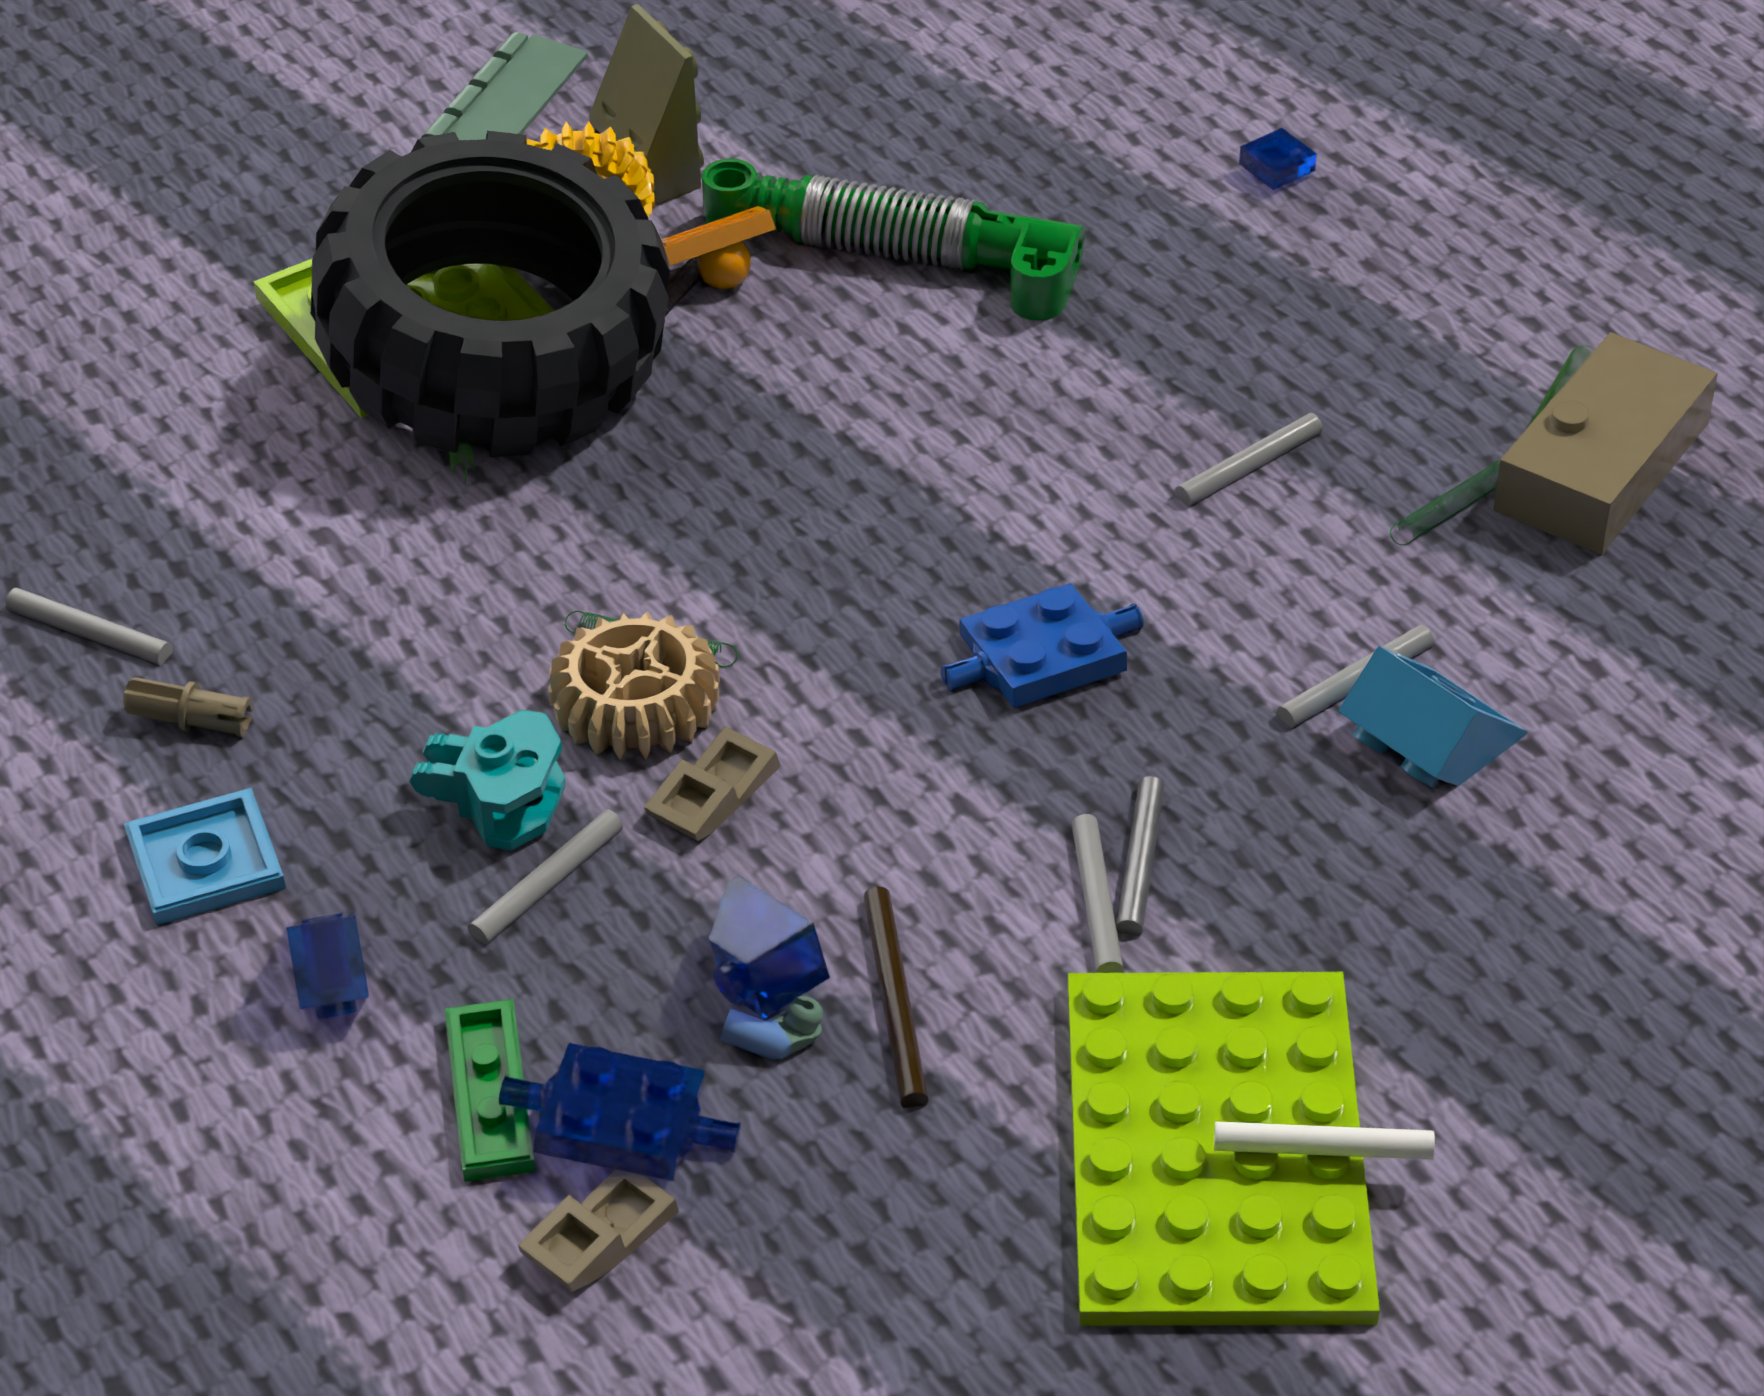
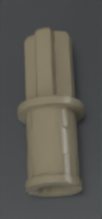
(188, 706)

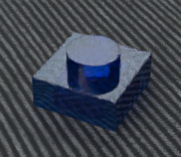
(1277, 158)

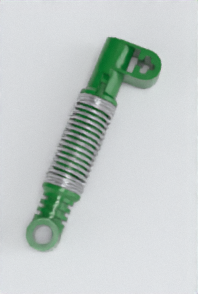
(962, 234)

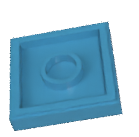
(204, 856)

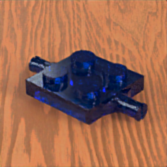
(620, 1112)

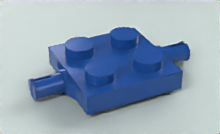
(1042, 645)

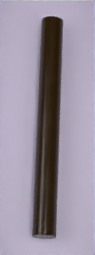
(895, 998)

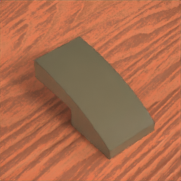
(705, 794)
(591, 1238)

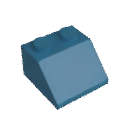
(1426, 719)

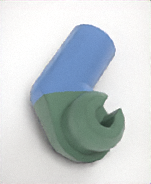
(779, 1035)

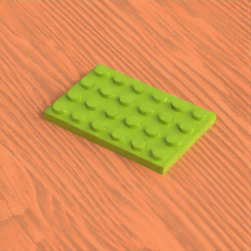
(1200, 1231)

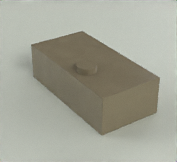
(1604, 442)

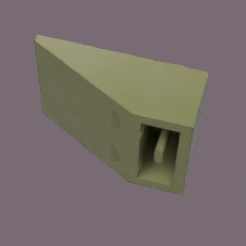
(653, 102)

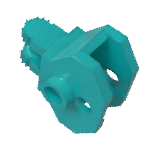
(496, 775)

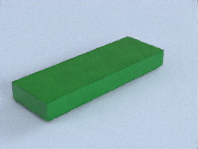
(482, 1051)

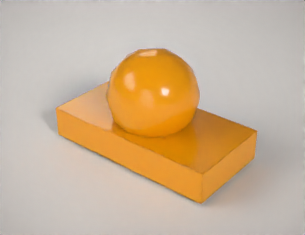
(719, 248)

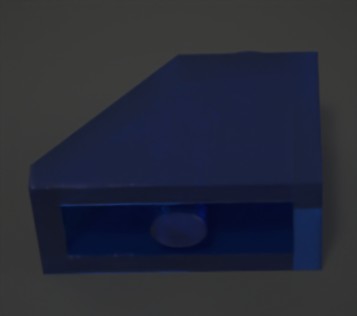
(763, 950)
(328, 963)

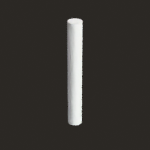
(1324, 1140)

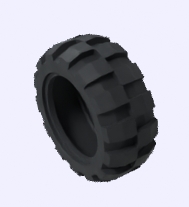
(474, 376)

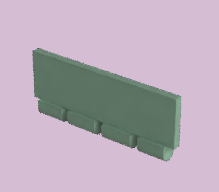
(510, 88)

